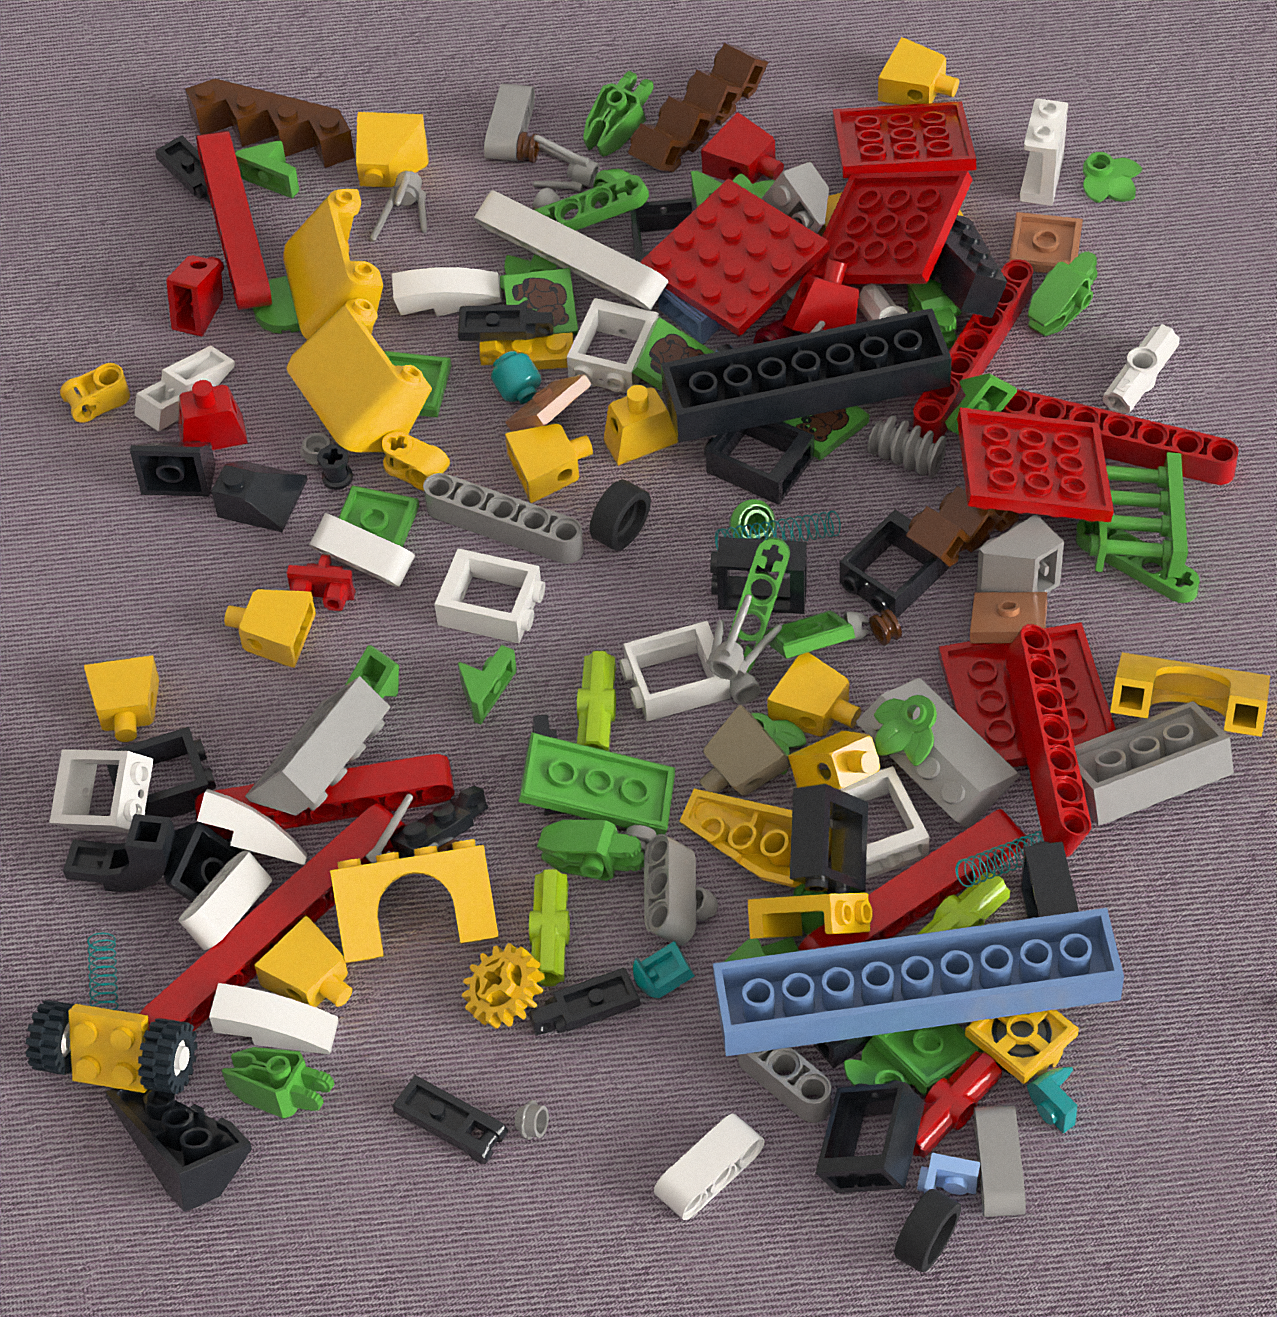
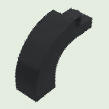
(128, 864)

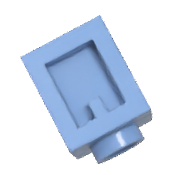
(950, 1173)

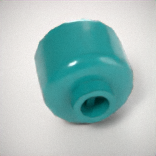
(515, 377)

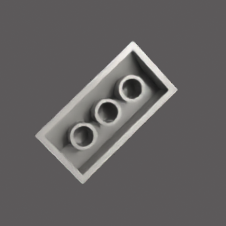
(321, 750)
(1152, 762)
(961, 769)

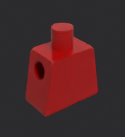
(741, 149)
(195, 294)
(823, 300)
(211, 416)

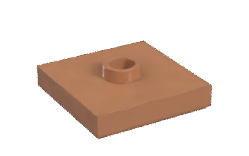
(1045, 240)
(548, 403)
(1001, 615)

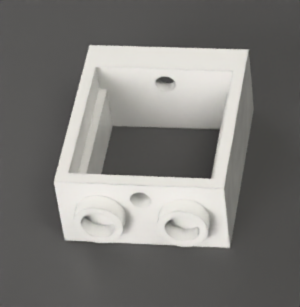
(614, 320)
(485, 621)
(666, 647)
(76, 785)
(900, 848)

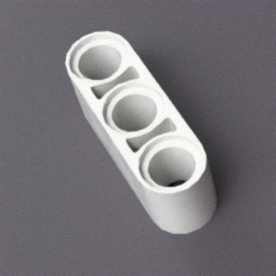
(362, 550)
(225, 900)
(709, 1166)

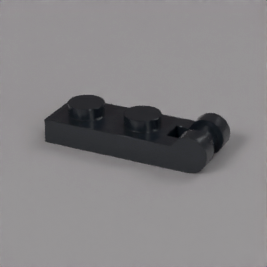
(449, 1118)

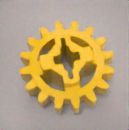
(503, 986)

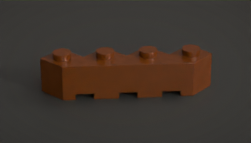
(707, 101)
(264, 114)
(956, 527)

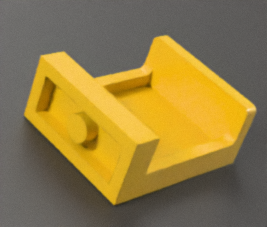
(783, 914)

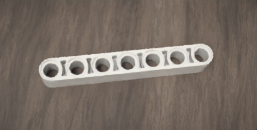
(571, 250)

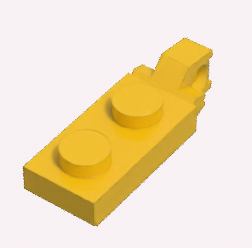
(544, 351)

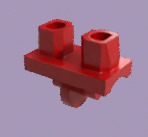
(323, 581)

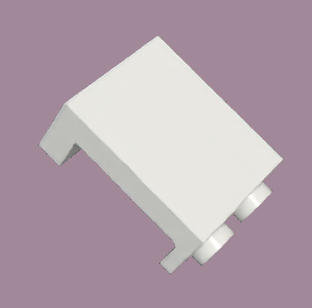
(1046, 145)

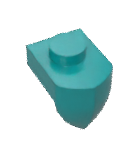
(662, 971)
(1051, 1101)

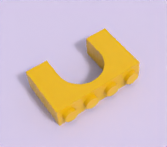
(1151, 680)
(360, 888)

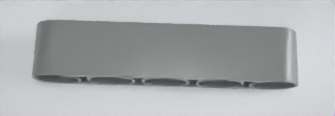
(503, 518)

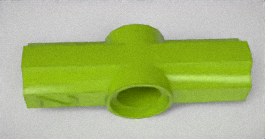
(596, 701)
(970, 907)
(550, 925)

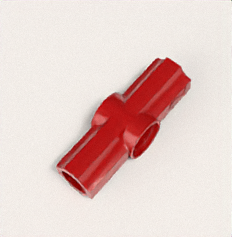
(953, 1100)

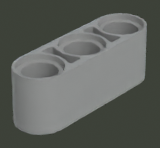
(508, 119)
(670, 889)
(793, 1087)
(999, 1160)

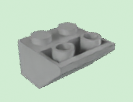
(800, 195)
(1021, 559)

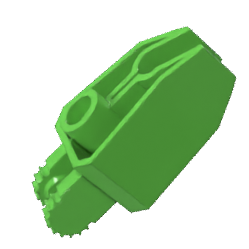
(616, 114)
(1063, 294)
(931, 296)
(589, 848)
(276, 1081)

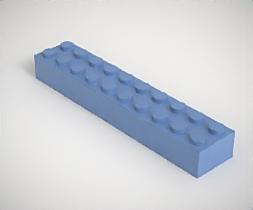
(917, 981)

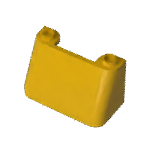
(320, 263)
(355, 383)

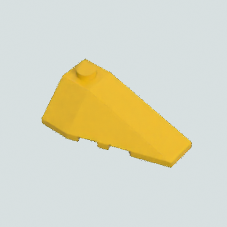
(746, 832)

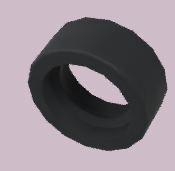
(620, 515)
(927, 1230)

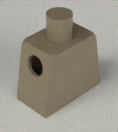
(742, 755)

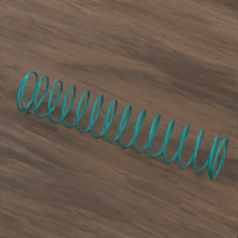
(783, 531)
(1004, 845)
(103, 948)

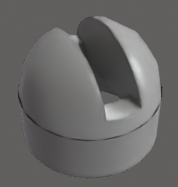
(545, 197)
(856, 620)
(744, 688)
(705, 904)

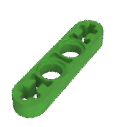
(586, 201)
(1133, 566)
(763, 607)

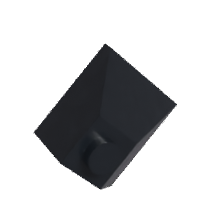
(174, 468)
(257, 494)
(196, 859)

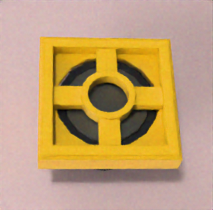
(1024, 1041)

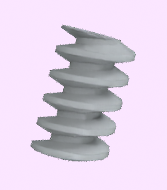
(907, 447)

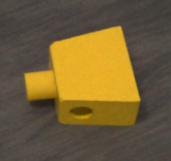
(914, 75)
(638, 425)
(545, 458)
(274, 624)
(124, 694)
(812, 697)
(846, 753)
(305, 967)

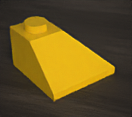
(389, 146)

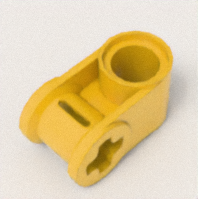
(98, 392)
(413, 462)

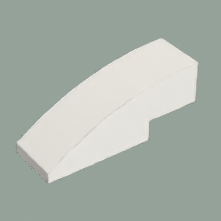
(444, 289)
(160, 402)
(251, 828)
(272, 1020)

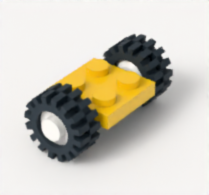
(111, 1047)

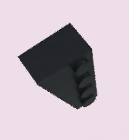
(969, 270)

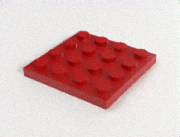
(904, 139)
(893, 225)
(735, 256)
(1034, 465)
(985, 699)

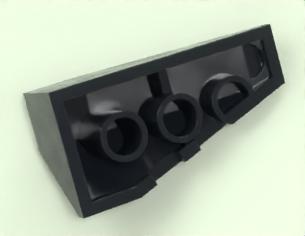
(181, 1144)

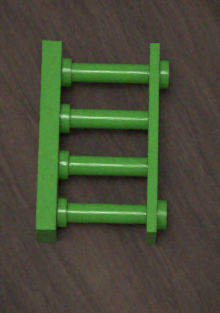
(1170, 525)

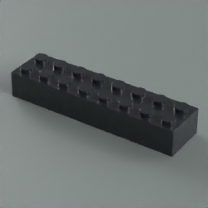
(806, 375)

